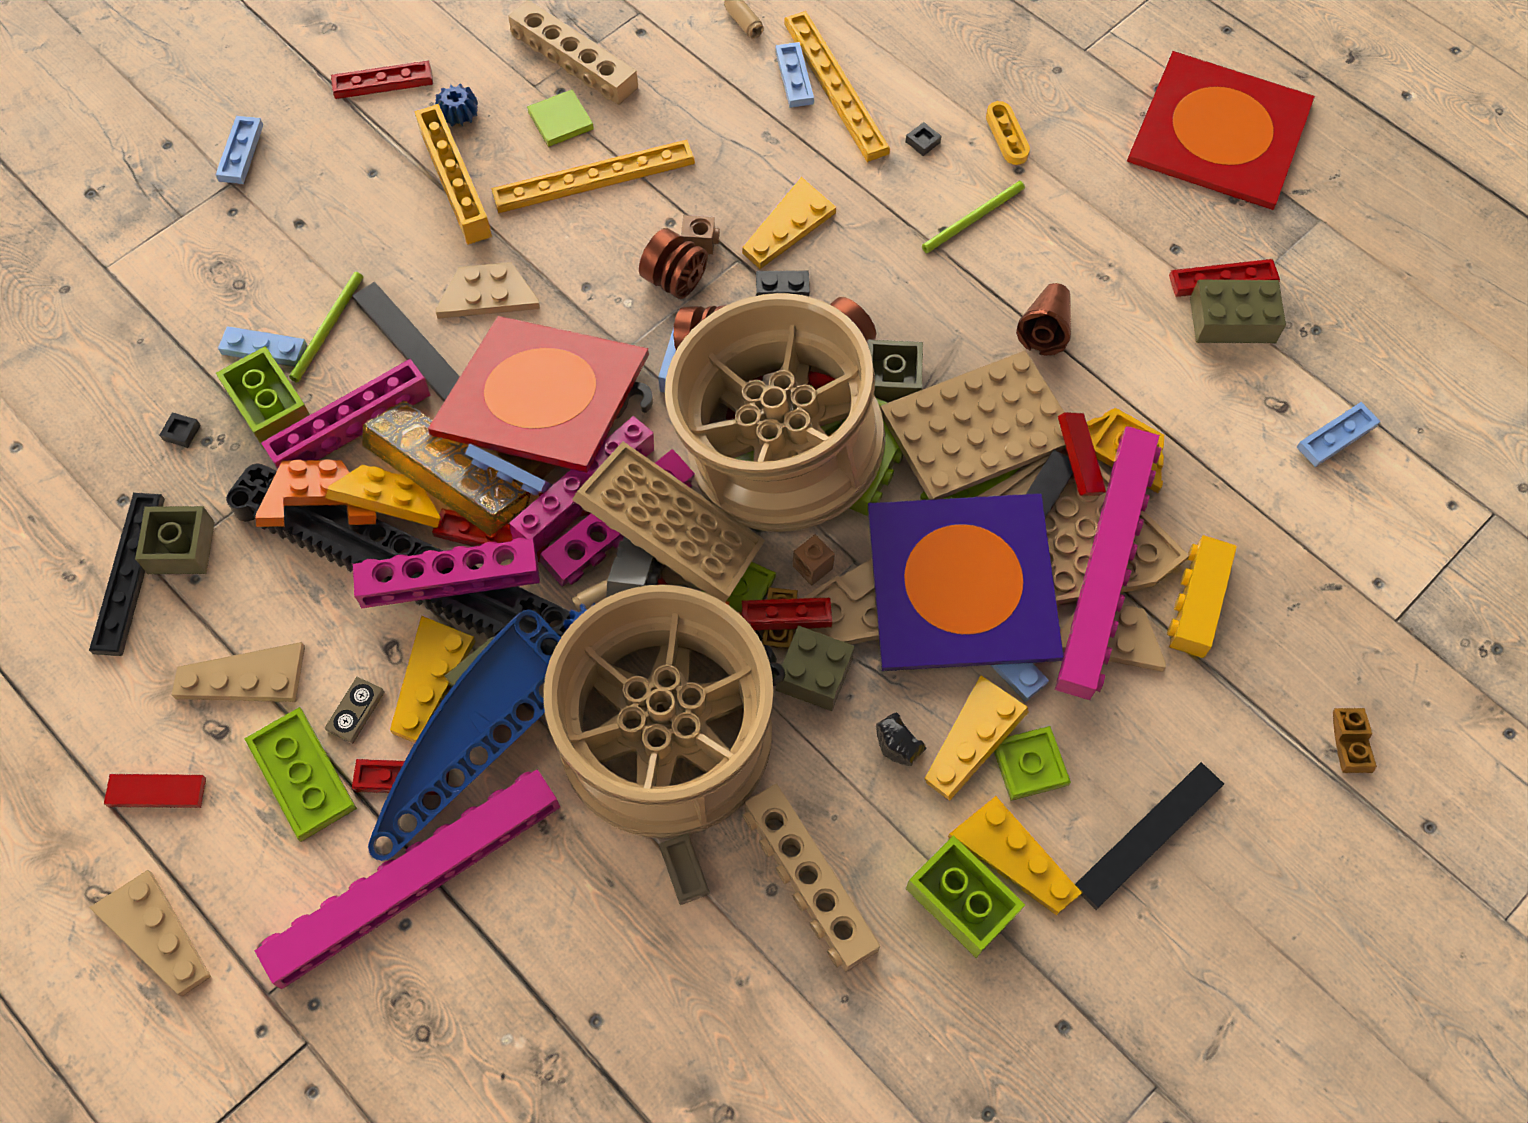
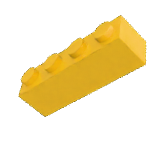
(1202, 596)

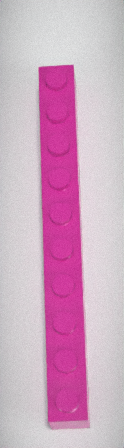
(1107, 565)
(406, 879)

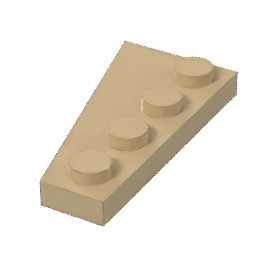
(249, 676)
(151, 928)

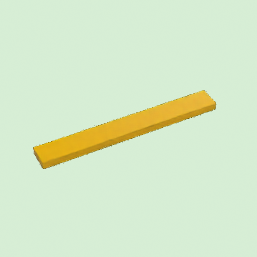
(837, 87)
(592, 176)

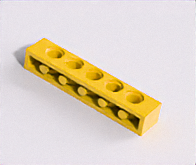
(453, 174)

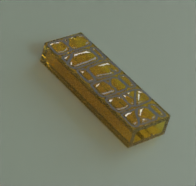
(443, 468)

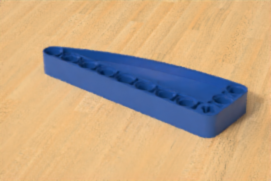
(480, 700)

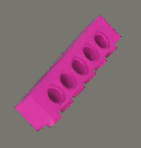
(345, 417)
(555, 507)
(556, 556)
(372, 592)

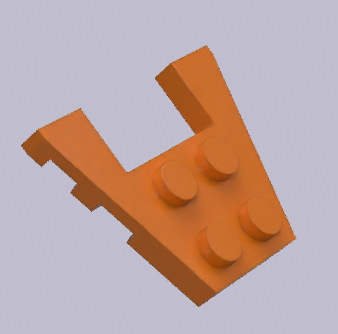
(306, 484)

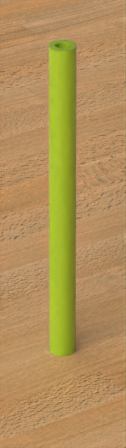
(973, 217)
(326, 327)

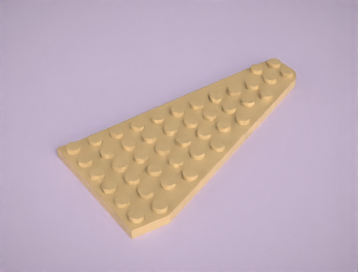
(1070, 538)

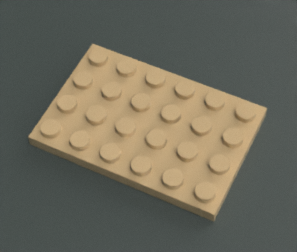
(976, 425)
(670, 521)

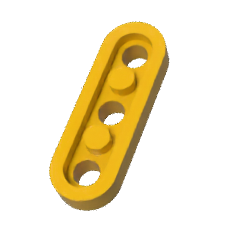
(1015, 147)

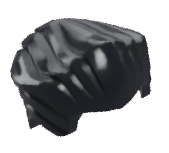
(897, 741)

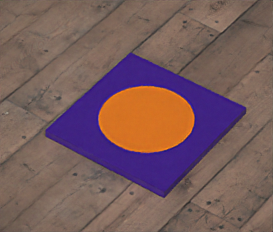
(963, 582)

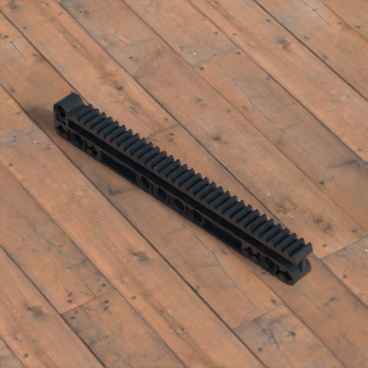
(330, 535)

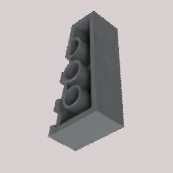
(632, 568)

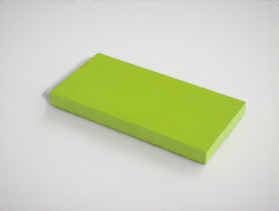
(300, 774)

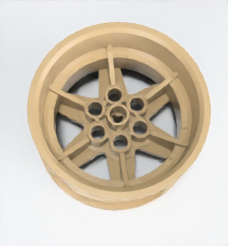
(789, 338)
(676, 621)

